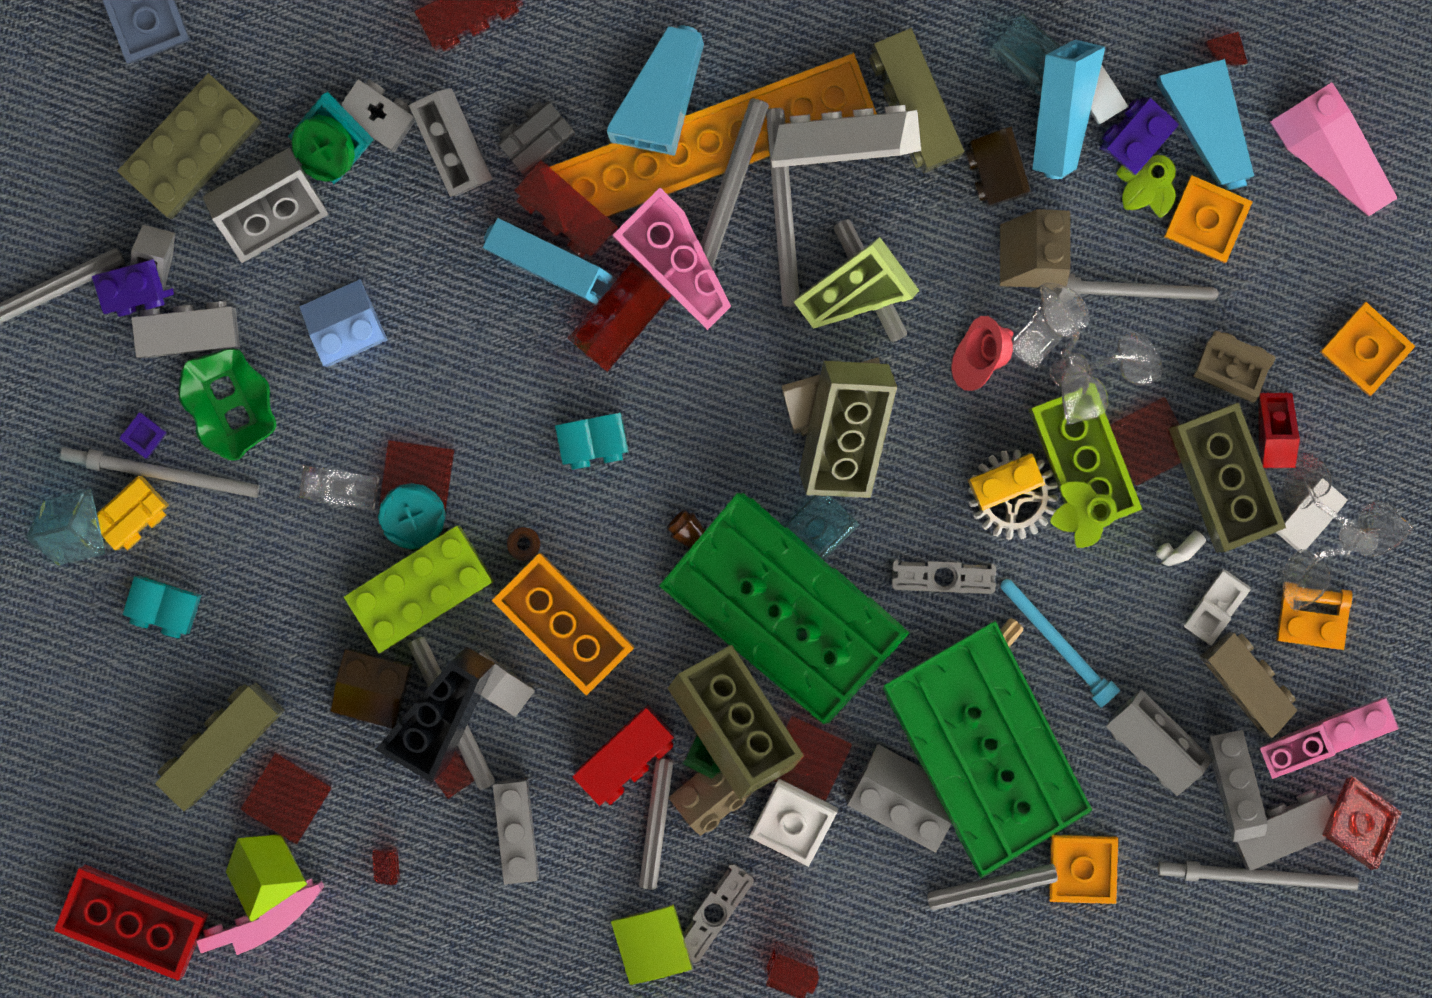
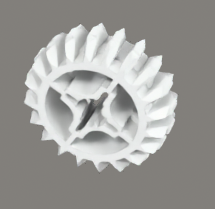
(1010, 523)

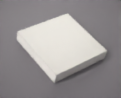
(793, 822)

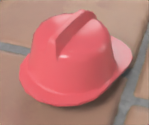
(981, 352)

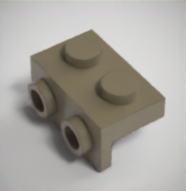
(1234, 366)
(706, 801)

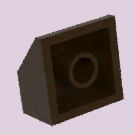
(997, 168)
(370, 687)

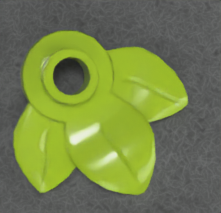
(1147, 189)
(1078, 513)

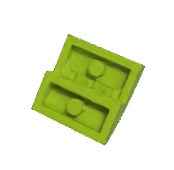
(652, 945)

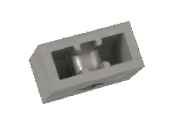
(396, 122)

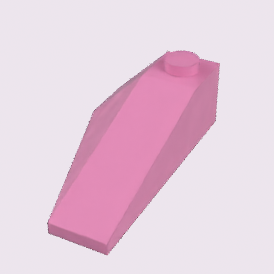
(1331, 143)
(671, 253)

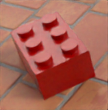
(625, 756)

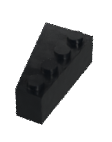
(435, 723)

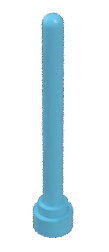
(1101, 688)

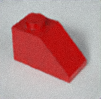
(1277, 430)

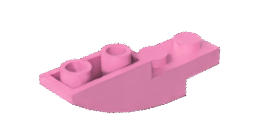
(1328, 737)
(250, 934)

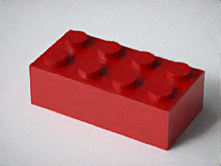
(131, 922)

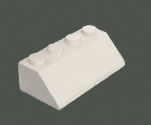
(847, 138)

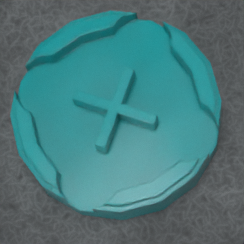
(411, 516)

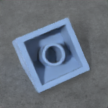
(342, 323)

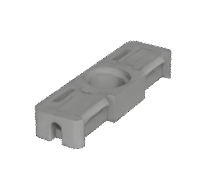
(966, 579)
(728, 895)

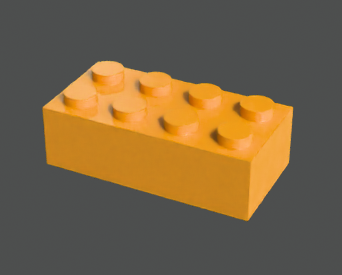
(563, 624)

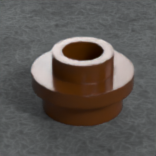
(515, 551)

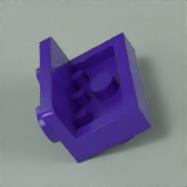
(1138, 134)
(130, 286)

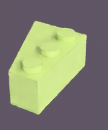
(857, 286)

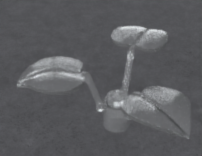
(1081, 393)
(1377, 531)

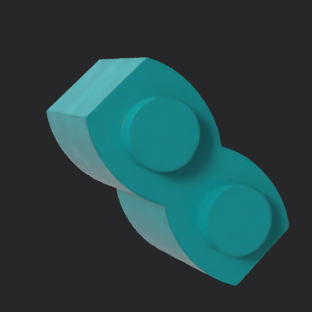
(591, 440)
(162, 606)

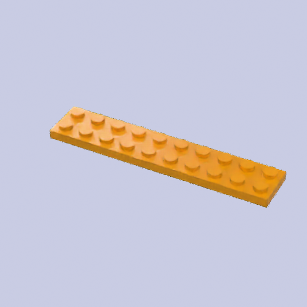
(626, 176)

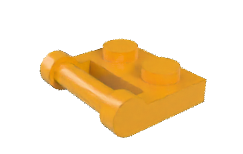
(1314, 627)

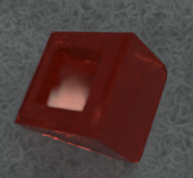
(386, 866)

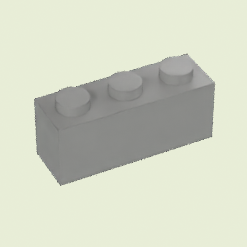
(450, 142)
(185, 330)
(1159, 742)
(1238, 786)
(1288, 830)
(515, 831)

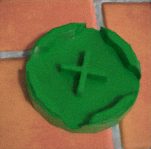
(323, 148)

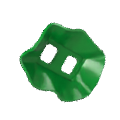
(209, 413)

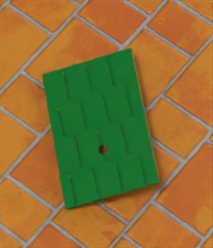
(784, 608)
(972, 725)

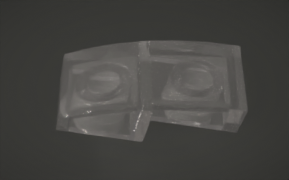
(1035, 341)

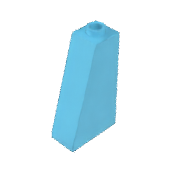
(659, 98)
(1065, 106)
(1209, 116)
(547, 261)

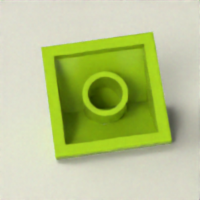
(263, 873)

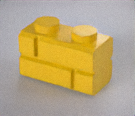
(1006, 482)
(130, 513)

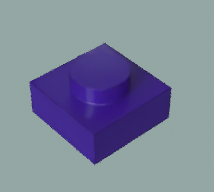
(143, 435)

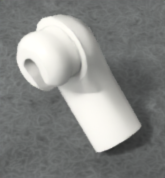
(1183, 552)

